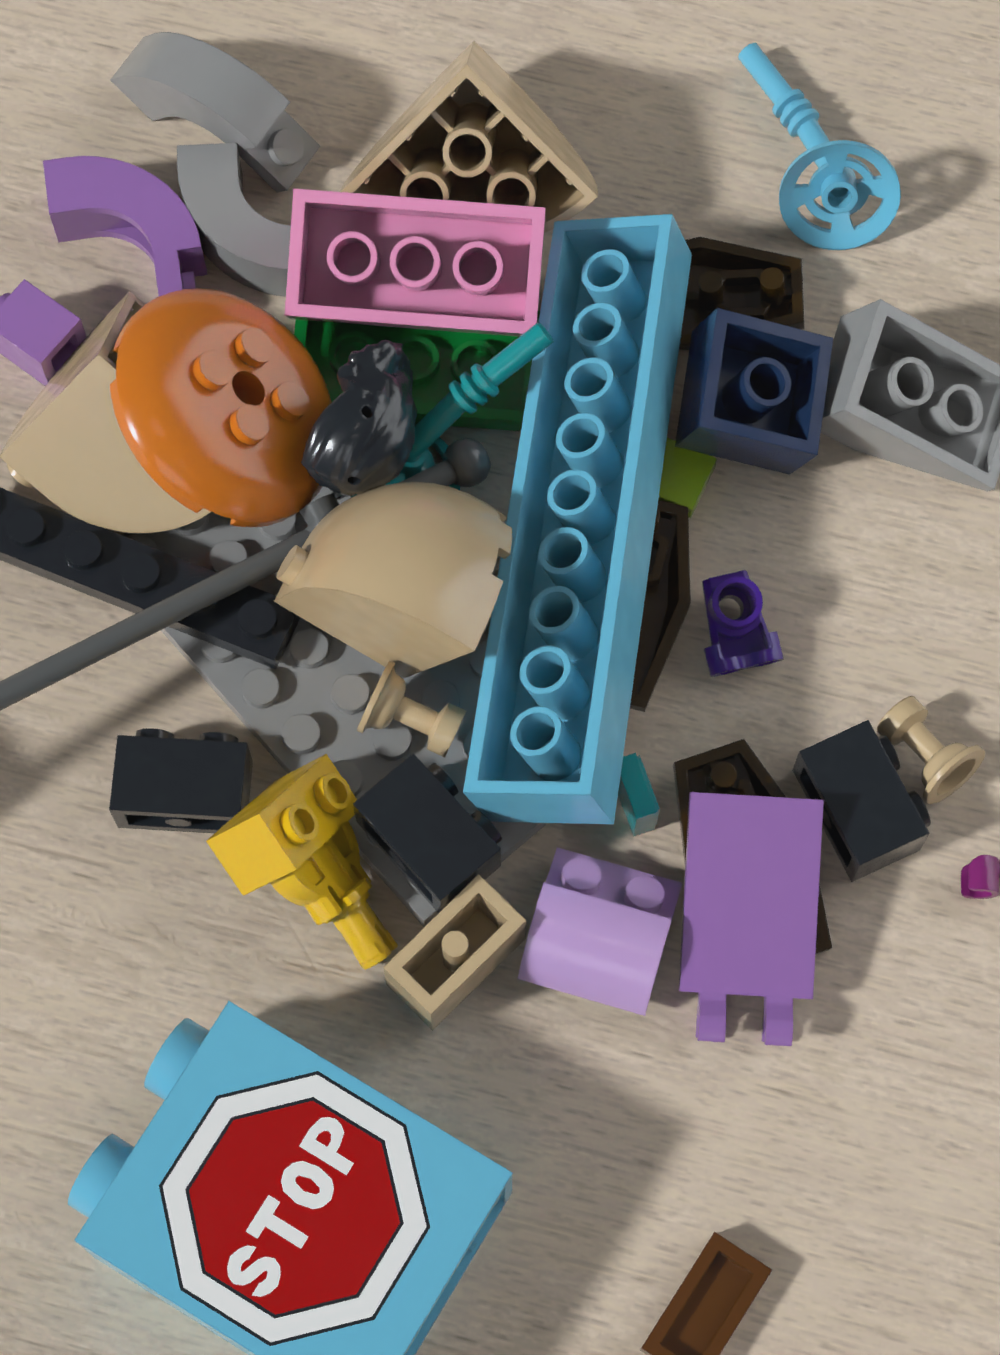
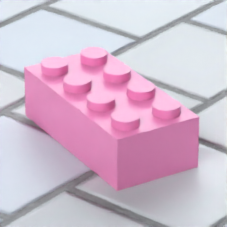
(414, 262)

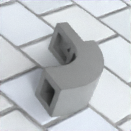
(207, 86)
(229, 229)

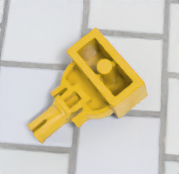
(308, 852)

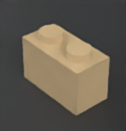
(455, 952)

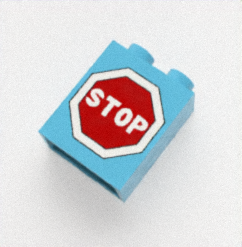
(286, 1198)

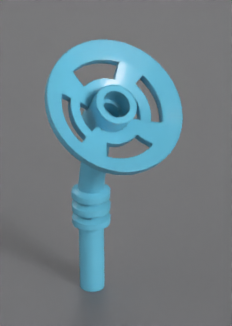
(835, 176)

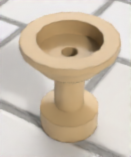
(390, 703)
(946, 766)

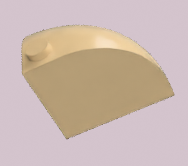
(477, 142)
(76, 451)
(400, 573)

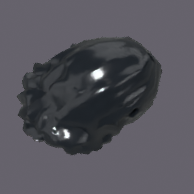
(369, 427)

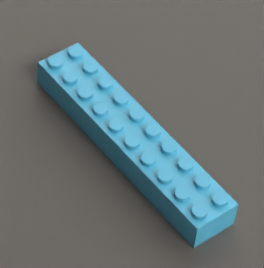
(581, 525)

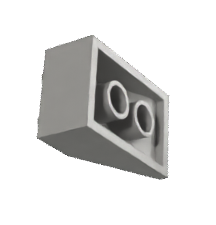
(913, 397)

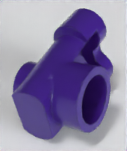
(741, 641)

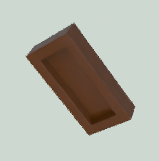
(708, 1302)

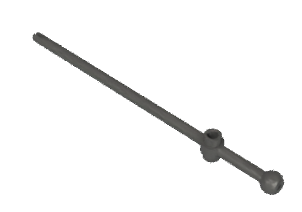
(463, 464)

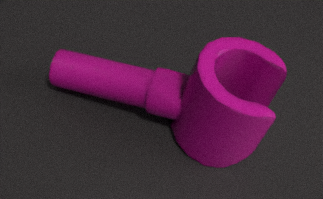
(981, 878)

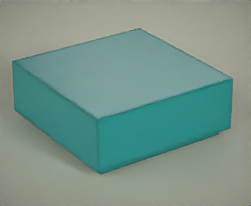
(637, 796)

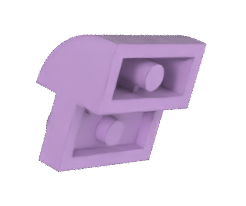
(599, 931)

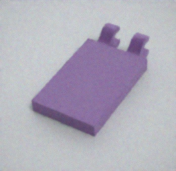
(750, 907)

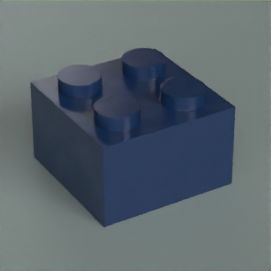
(754, 392)

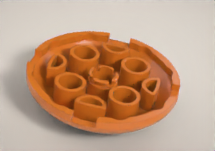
(219, 405)

